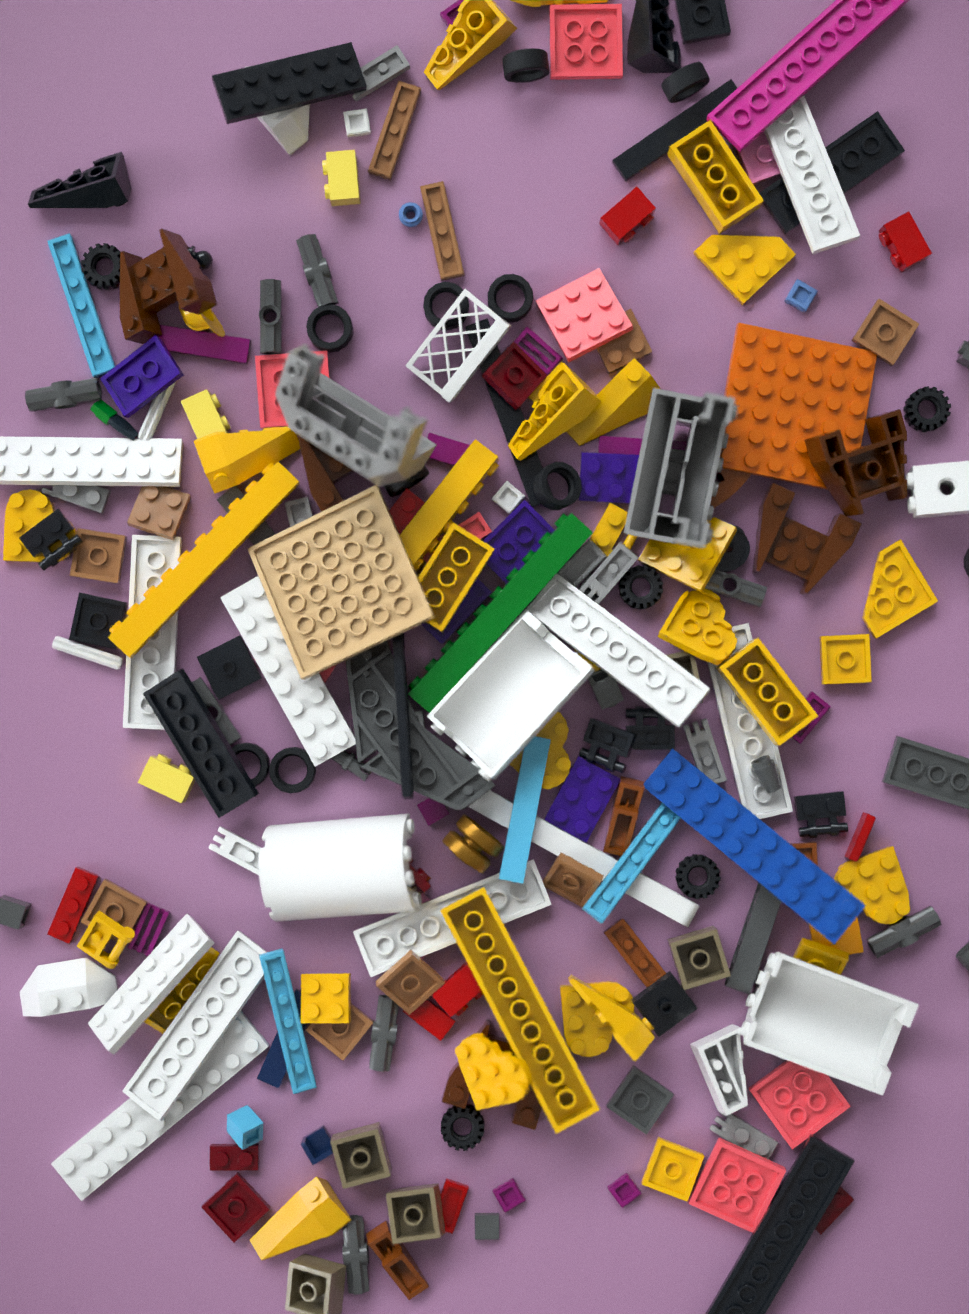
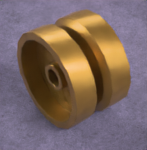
(470, 846)

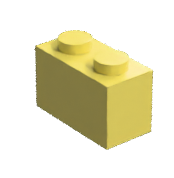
(342, 178)
(204, 414)
(167, 778)

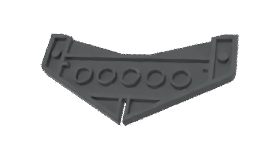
(436, 767)

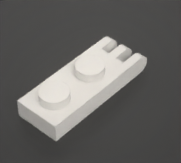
(237, 850)

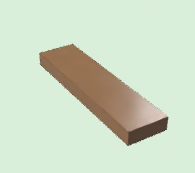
(394, 130)
(442, 231)

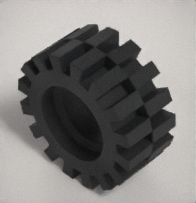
(91, 260)
(937, 399)
(651, 576)
(711, 882)
(452, 1137)

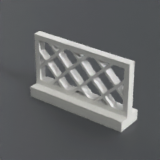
(474, 359)

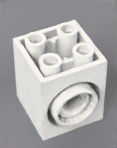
(926, 496)

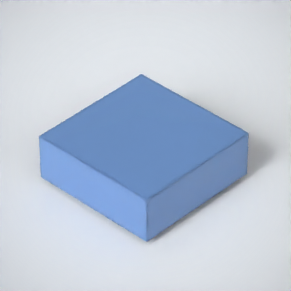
(801, 295)

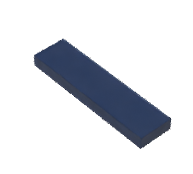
(274, 1066)

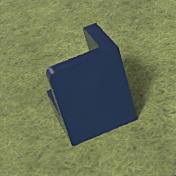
(317, 1145)

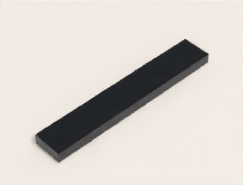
(658, 142)

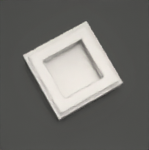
(357, 123)
(508, 497)

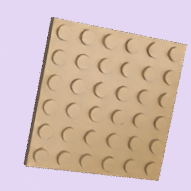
(340, 582)

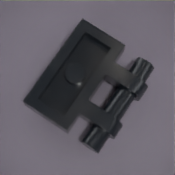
(48, 532)
(650, 736)
(610, 738)
(817, 806)

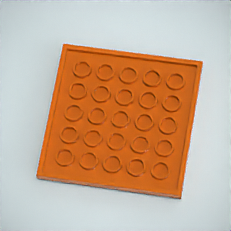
(788, 393)

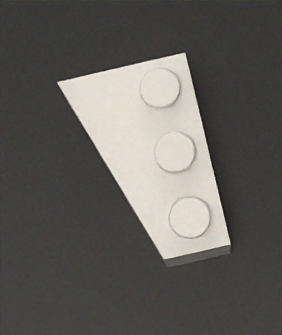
(722, 1068)

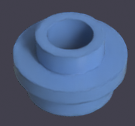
(410, 207)

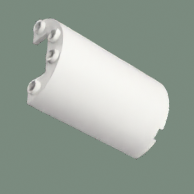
(509, 695)
(338, 868)
(825, 1021)

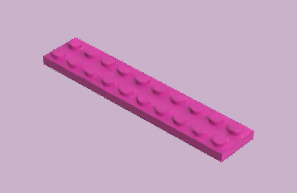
(798, 67)

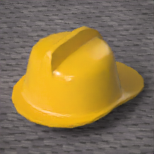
(203, 321)

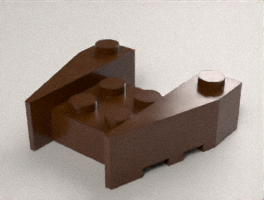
(157, 283)
(866, 469)
(322, 474)
(795, 546)
(456, 1091)

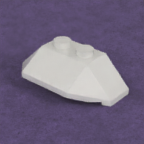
(288, 127)
(67, 988)

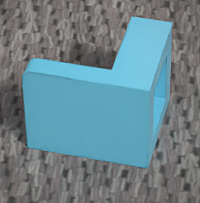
(245, 1127)

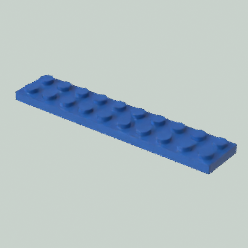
(754, 846)

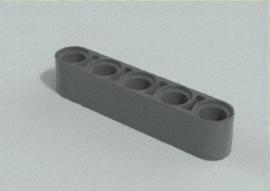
(753, 940)

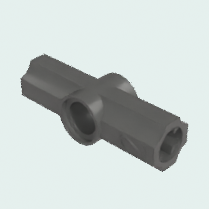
(316, 270)
(270, 302)
(63, 394)
(744, 591)
(222, 720)
(904, 931)
(383, 1034)
(356, 1255)

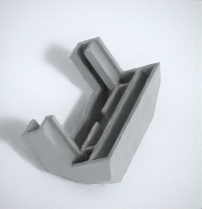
(347, 426)
(679, 473)

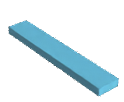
(81, 305)
(524, 810)
(631, 863)
(287, 1021)

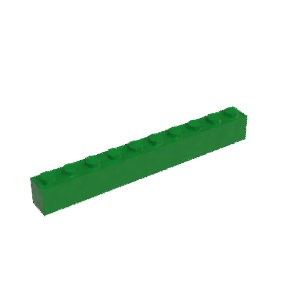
(500, 612)

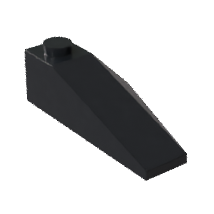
(651, 39)
(97, 187)

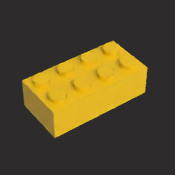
(715, 177)
(452, 573)
(766, 691)

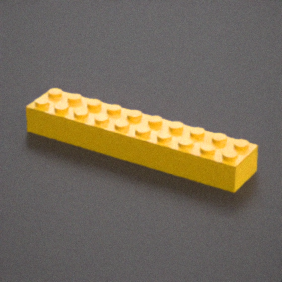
(520, 1009)

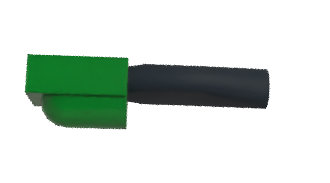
(109, 417)

